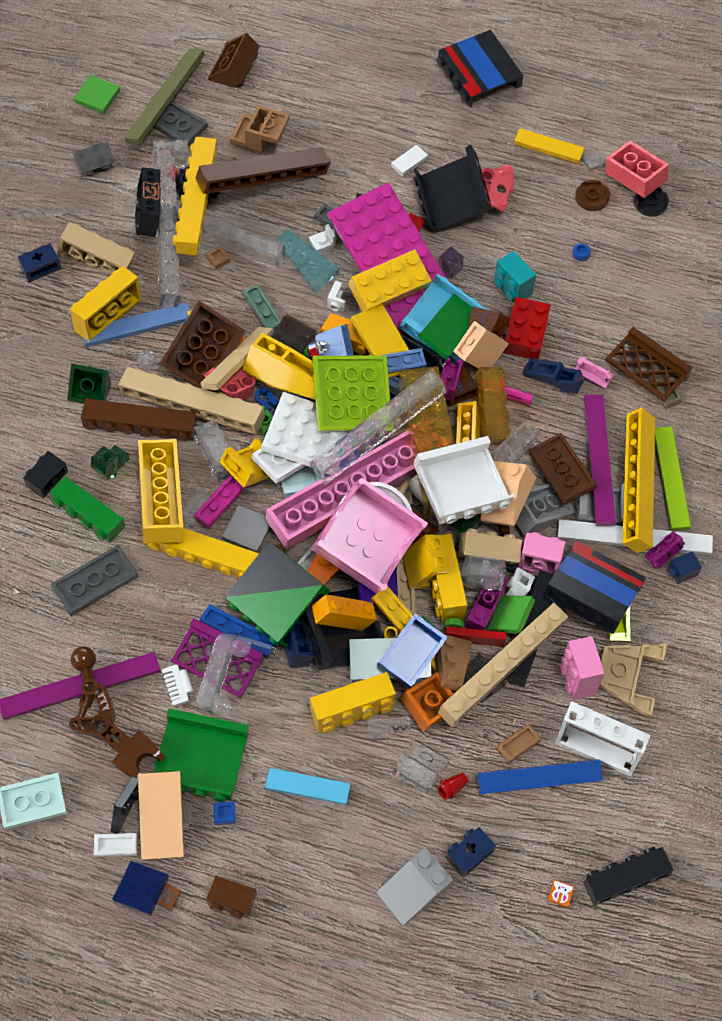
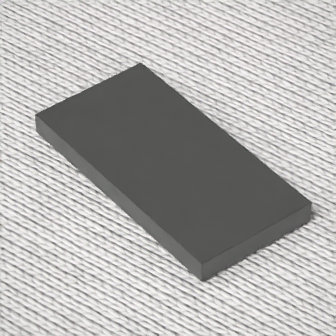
(94, 580)

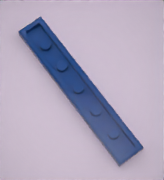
(539, 776)

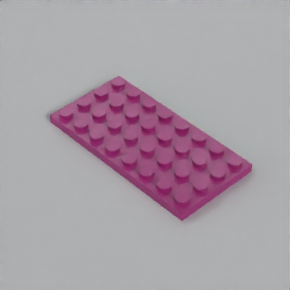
(379, 230)

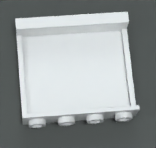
(462, 480)

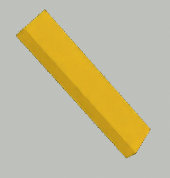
(549, 145)

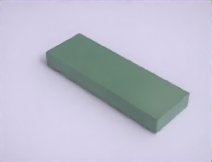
(261, 307)

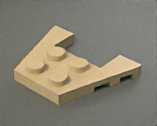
(622, 670)

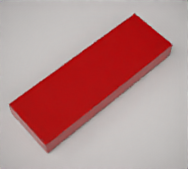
(478, 636)

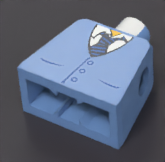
(334, 342)

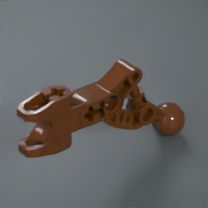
(130, 750)

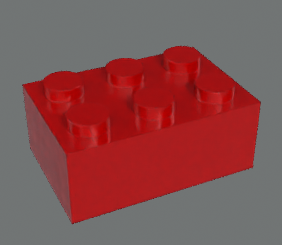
(527, 328)

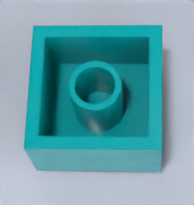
(514, 277)

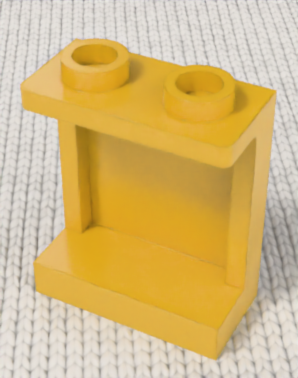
(242, 466)
(425, 560)

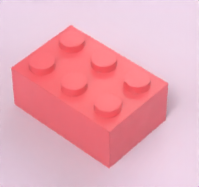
(637, 169)

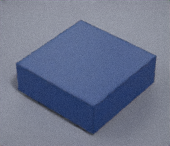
(224, 813)

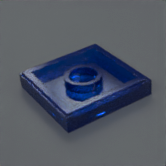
(140, 888)

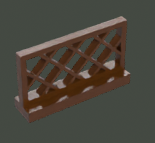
(660, 355)

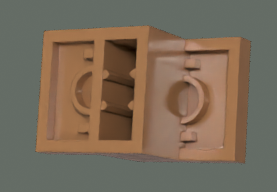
(261, 127)

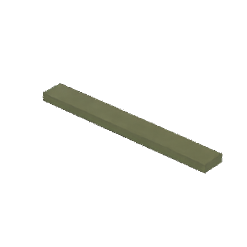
(164, 96)

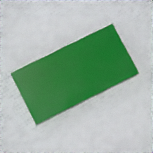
(447, 327)

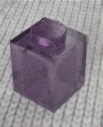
(451, 262)

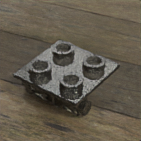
(293, 333)

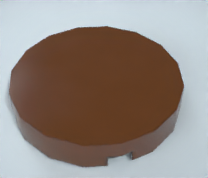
(592, 195)

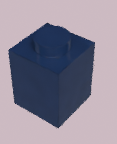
(684, 567)

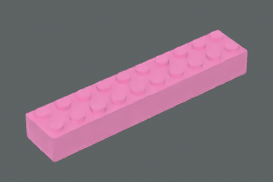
(315, 505)

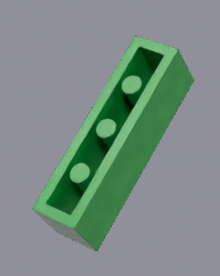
(87, 509)

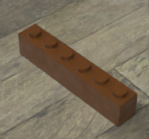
(139, 419)

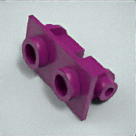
(658, 555)

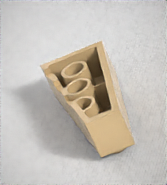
(93, 249)

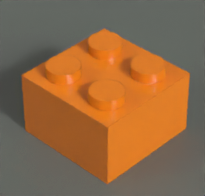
(425, 701)

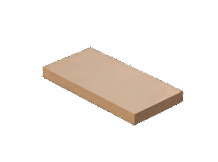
(161, 815)

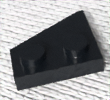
(123, 805)

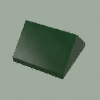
(88, 383)

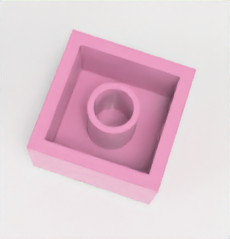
(541, 553)

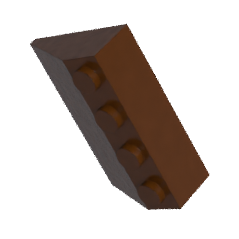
(201, 344)

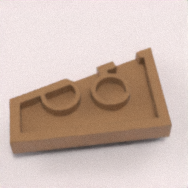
(453, 662)

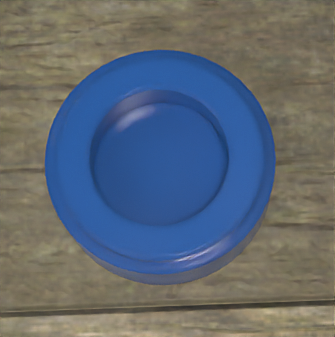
(581, 252)

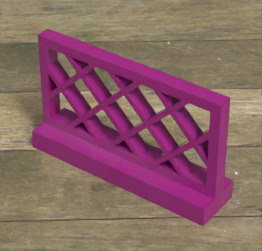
(210, 634)

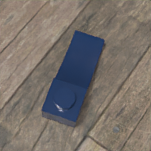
(555, 374)

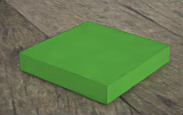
(97, 94)
(511, 614)

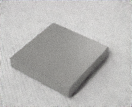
(247, 529)

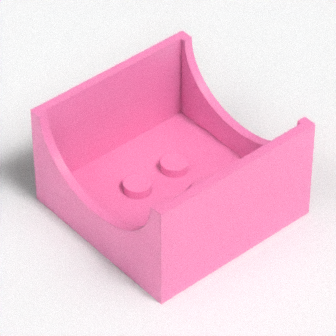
(368, 535)

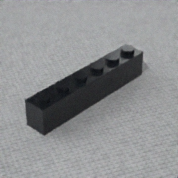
(540, 583)

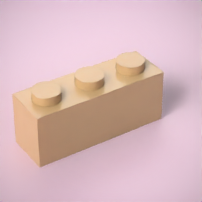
(490, 546)

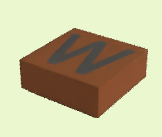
(169, 897)

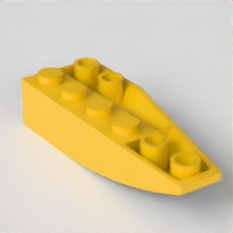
(280, 367)

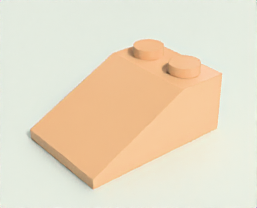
(518, 481)

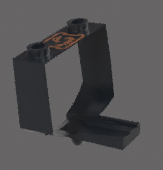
(148, 202)

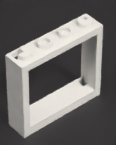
(606, 728)

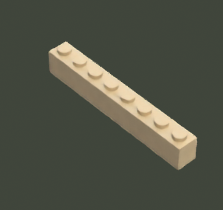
(186, 397)
(502, 665)

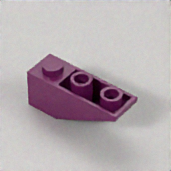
(484, 608)

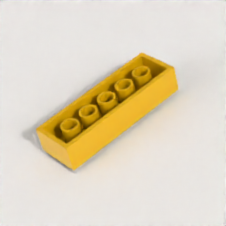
(160, 491)

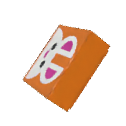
(560, 893)

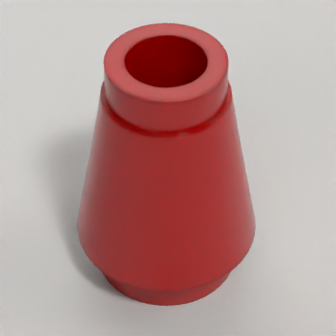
(450, 787)

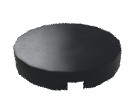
(653, 204)

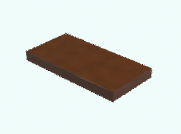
(562, 469)

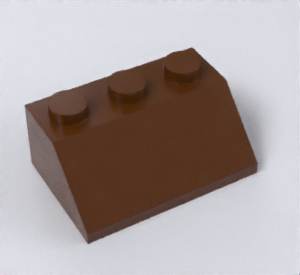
(235, 61)

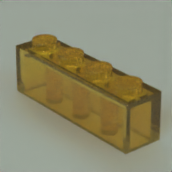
(492, 404)

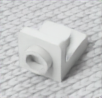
(324, 240)
(334, 299)

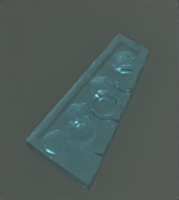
(311, 264)

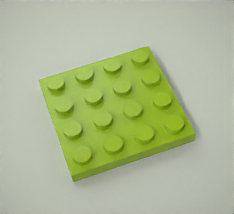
(348, 390)

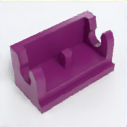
(451, 376)

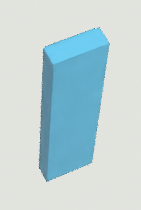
(307, 786)

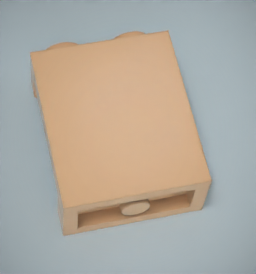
(480, 346)

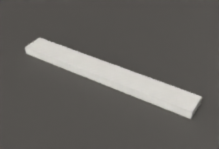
(613, 535)

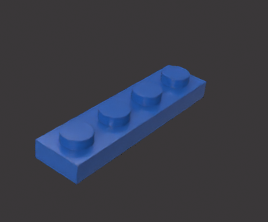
(229, 624)

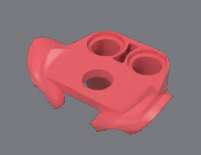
(501, 177)
(238, 386)

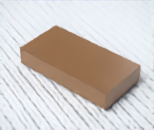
(518, 743)

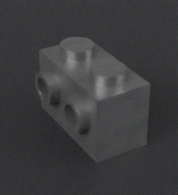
(93, 157)

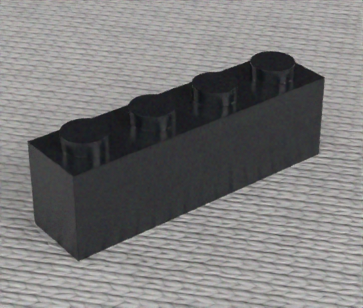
(627, 876)

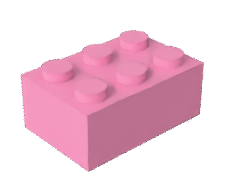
(582, 668)

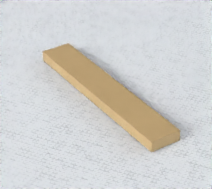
(233, 362)

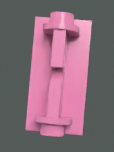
(594, 373)

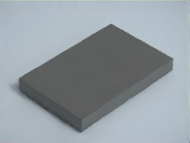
(180, 123)

